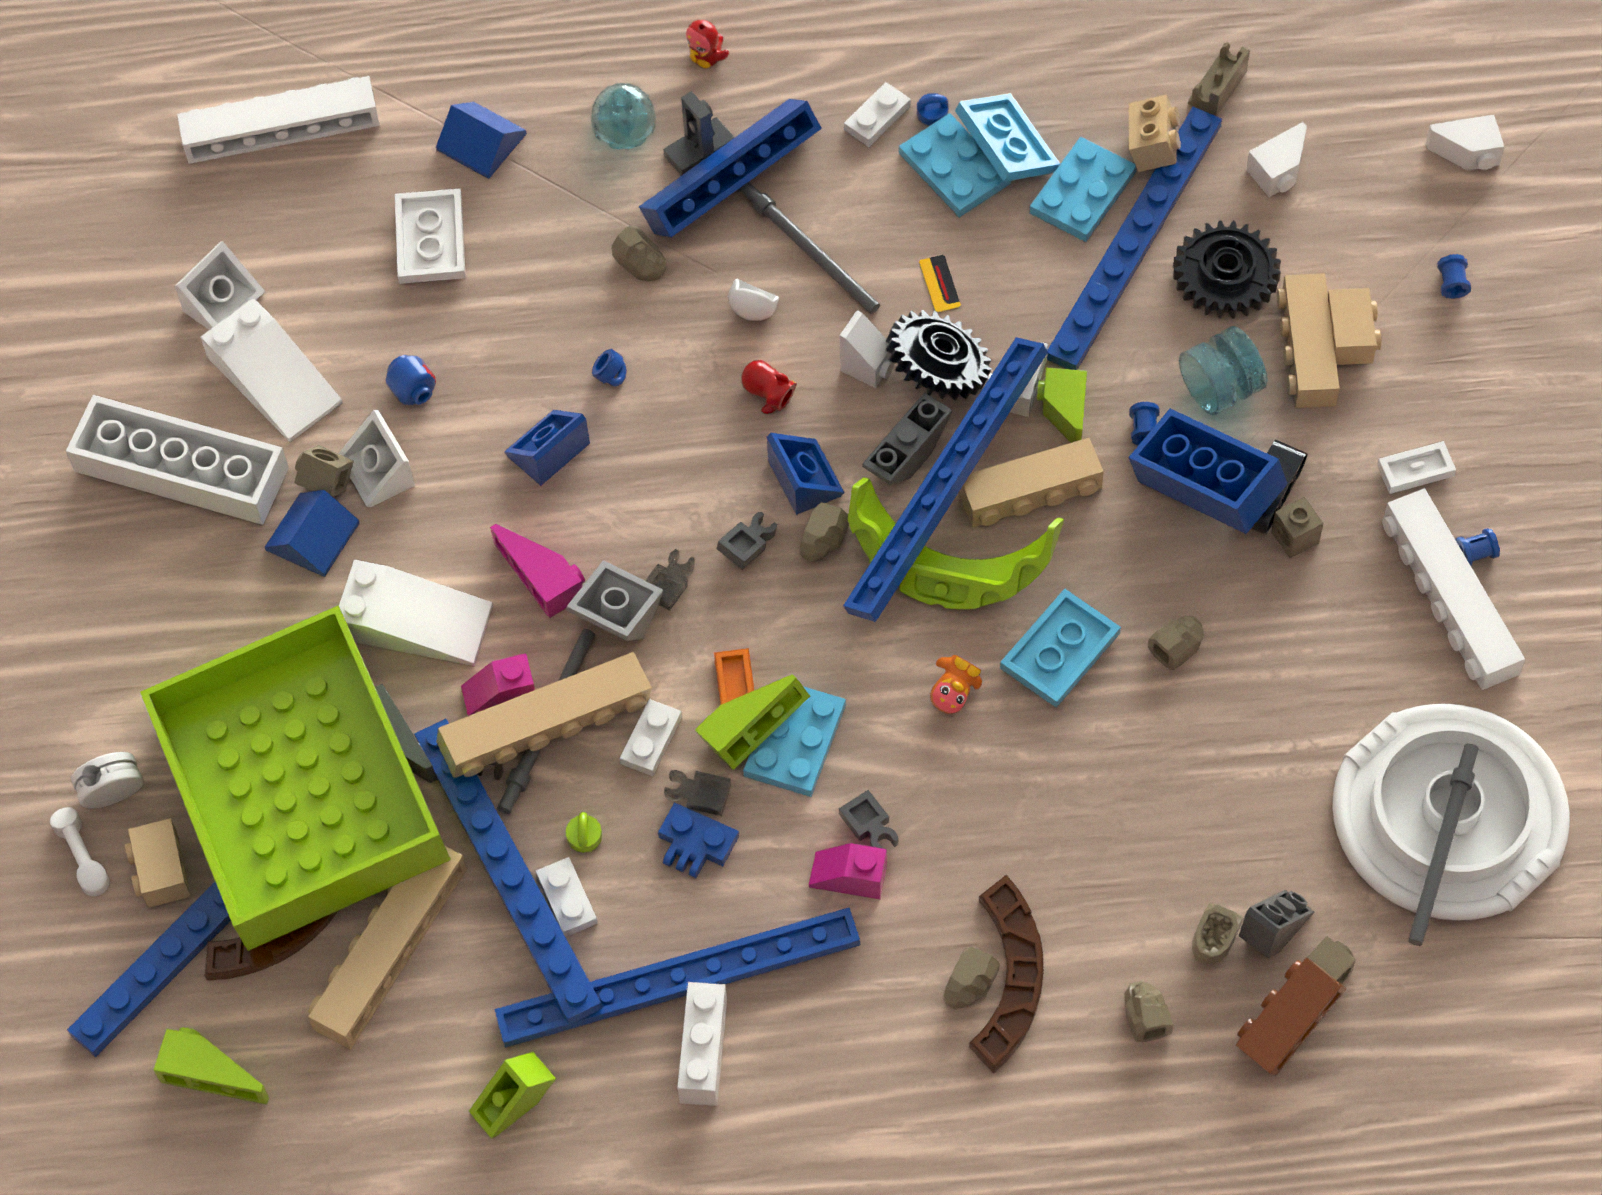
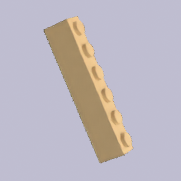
(543, 715)
(382, 951)

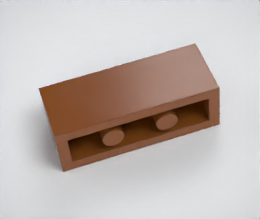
(1289, 1015)

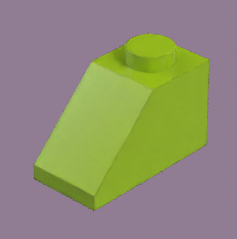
(1064, 400)
(511, 1093)

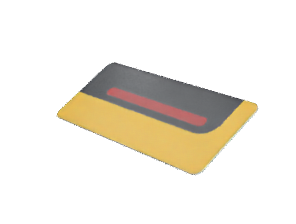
(940, 283)

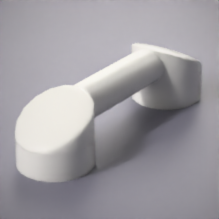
(90, 873)

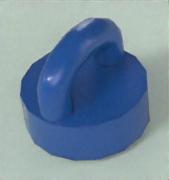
(932, 108)
(607, 367)

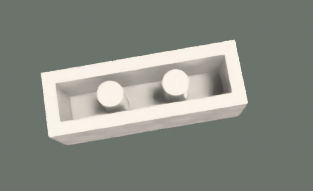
(702, 1044)

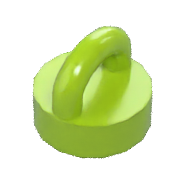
(583, 833)

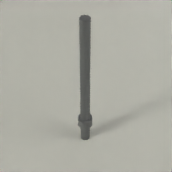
(767, 207)
(519, 776)
(1462, 781)

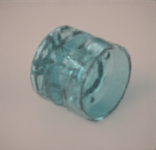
(1223, 370)

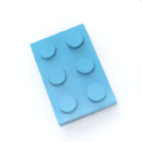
(1007, 137)
(952, 165)
(1083, 189)
(1060, 648)
(799, 746)

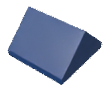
(478, 137)
(550, 444)
(802, 471)
(313, 532)

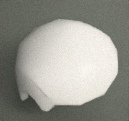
(751, 301)

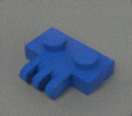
(695, 839)

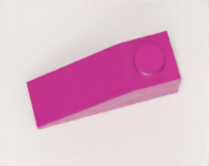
(540, 569)

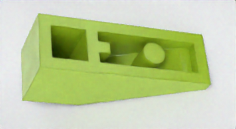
(747, 721)
(196, 1064)

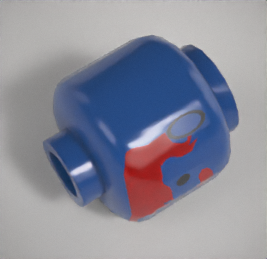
(410, 380)

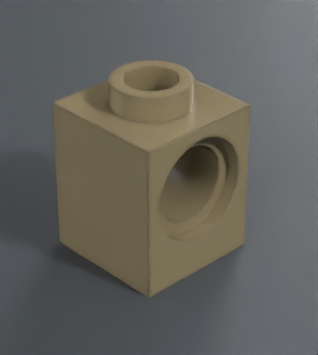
(323, 470)
(1297, 527)
(1334, 959)

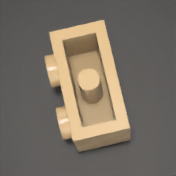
(1153, 133)
(1353, 325)
(158, 863)

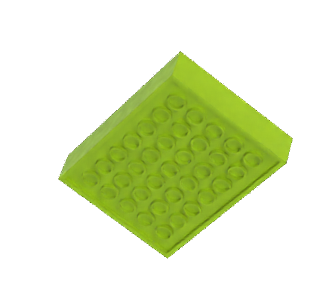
(293, 778)

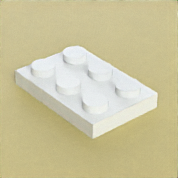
(429, 236)

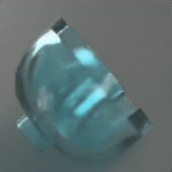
(623, 116)

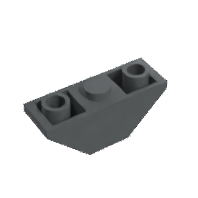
(909, 441)
(1274, 922)

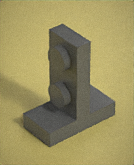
(701, 135)

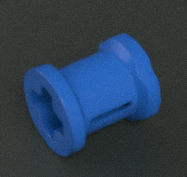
(1454, 276)
(1144, 419)
(1479, 546)

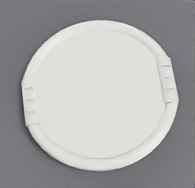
(1396, 796)

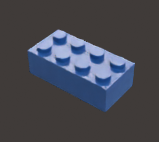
(1208, 470)

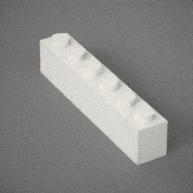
(278, 119)
(1452, 589)

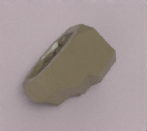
(638, 254)
(823, 531)
(1176, 641)
(1215, 934)
(970, 978)
(1147, 1012)

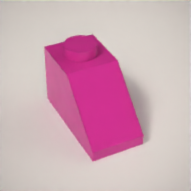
(498, 683)
(850, 870)

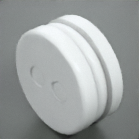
(107, 780)

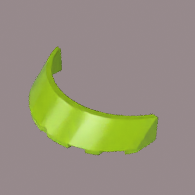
(946, 578)

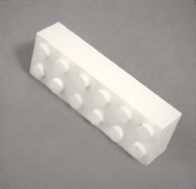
(177, 459)

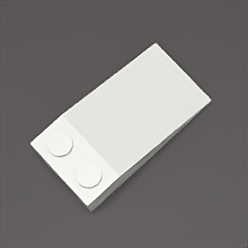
(270, 370)
(413, 614)

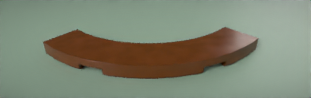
(232, 959)
(1023, 975)

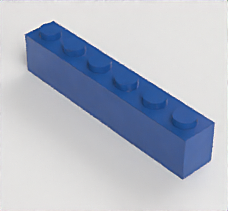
(730, 167)

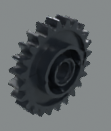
(1247, 284)
(938, 355)

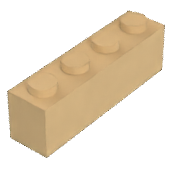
(1309, 340)
(1031, 483)

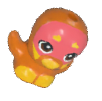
(953, 687)

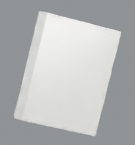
(216, 287)
(379, 463)

